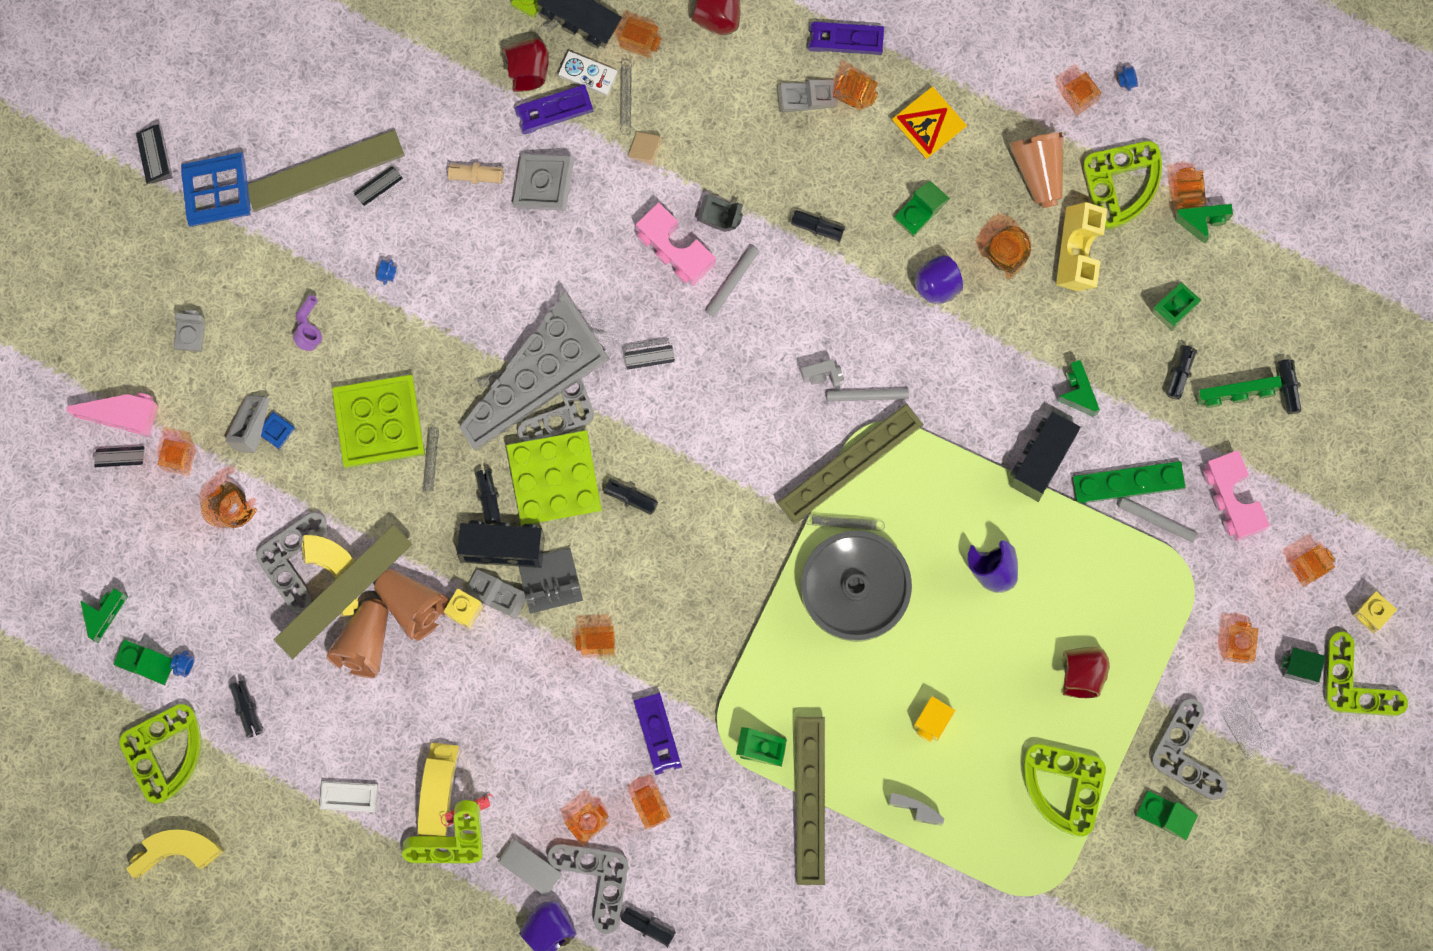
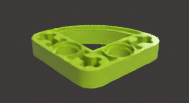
(1104, 177)
(147, 741)
(1084, 781)

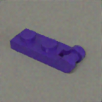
(846, 38)
(554, 109)
(657, 732)

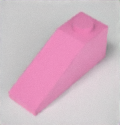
(121, 412)

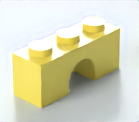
(1081, 226)

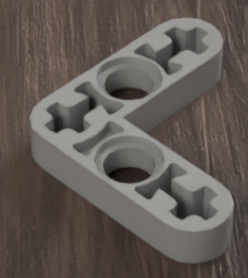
(566, 413)
(281, 562)
(1176, 750)
(600, 869)

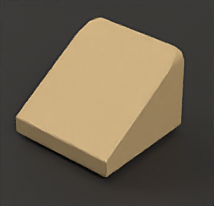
(645, 148)

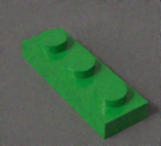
(1239, 392)

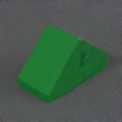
(921, 208)
(1196, 219)
(1176, 306)
(1083, 397)
(99, 621)
(143, 662)
(761, 747)
(1167, 815)

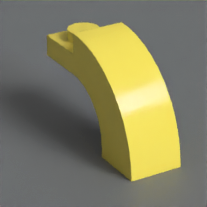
(330, 556)
(437, 789)
(174, 842)

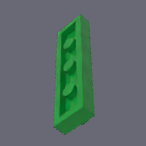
(1129, 482)

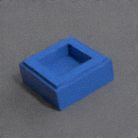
(276, 430)

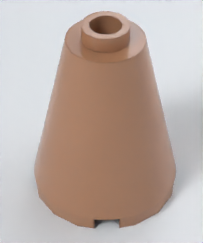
(1042, 166)
(410, 603)
(362, 640)

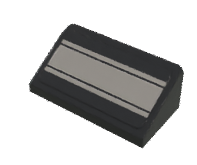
(154, 154)

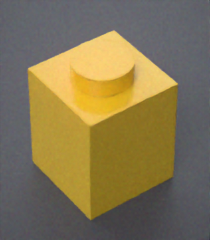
(933, 719)

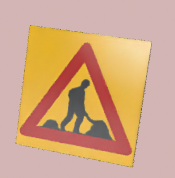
(929, 122)

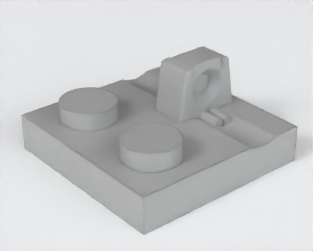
(543, 182)

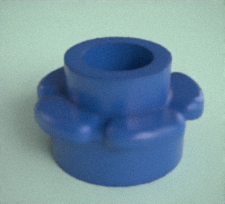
(1128, 77)
(386, 271)
(182, 664)

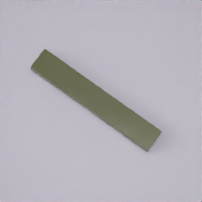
(325, 170)
(850, 464)
(342, 592)
(810, 800)

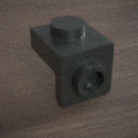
(720, 213)

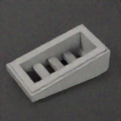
(246, 433)

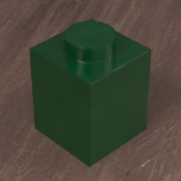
(1302, 665)

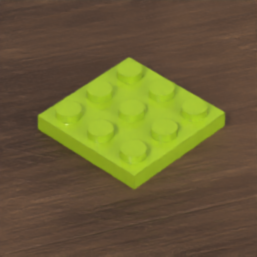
(378, 421)
(554, 477)

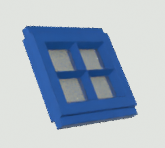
(219, 189)

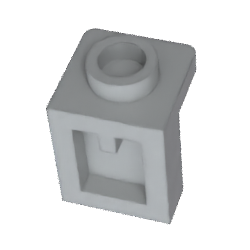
(189, 331)
(817, 373)

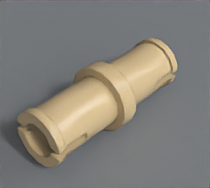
(476, 173)

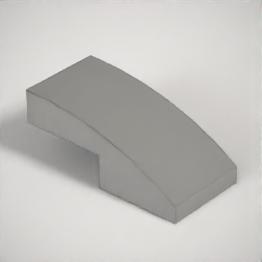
(806, 96)
(496, 593)
(923, 812)
(529, 867)

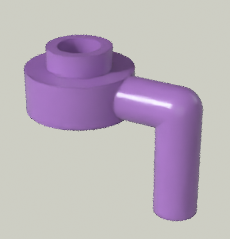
(306, 335)

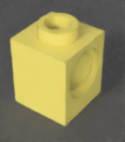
(463, 608)
(1374, 612)

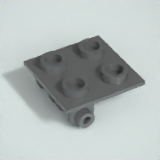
(553, 584)

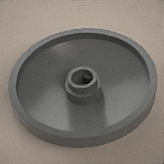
(856, 586)

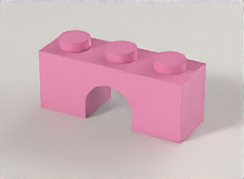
(689, 262)
(1242, 519)

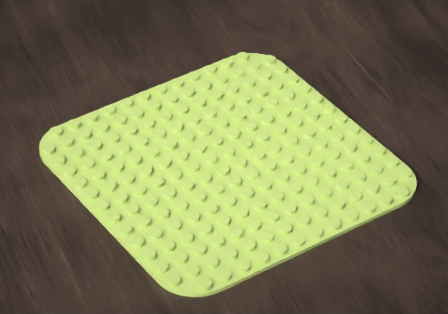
(972, 649)

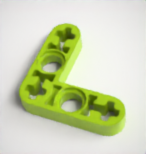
(1351, 693)
(461, 847)

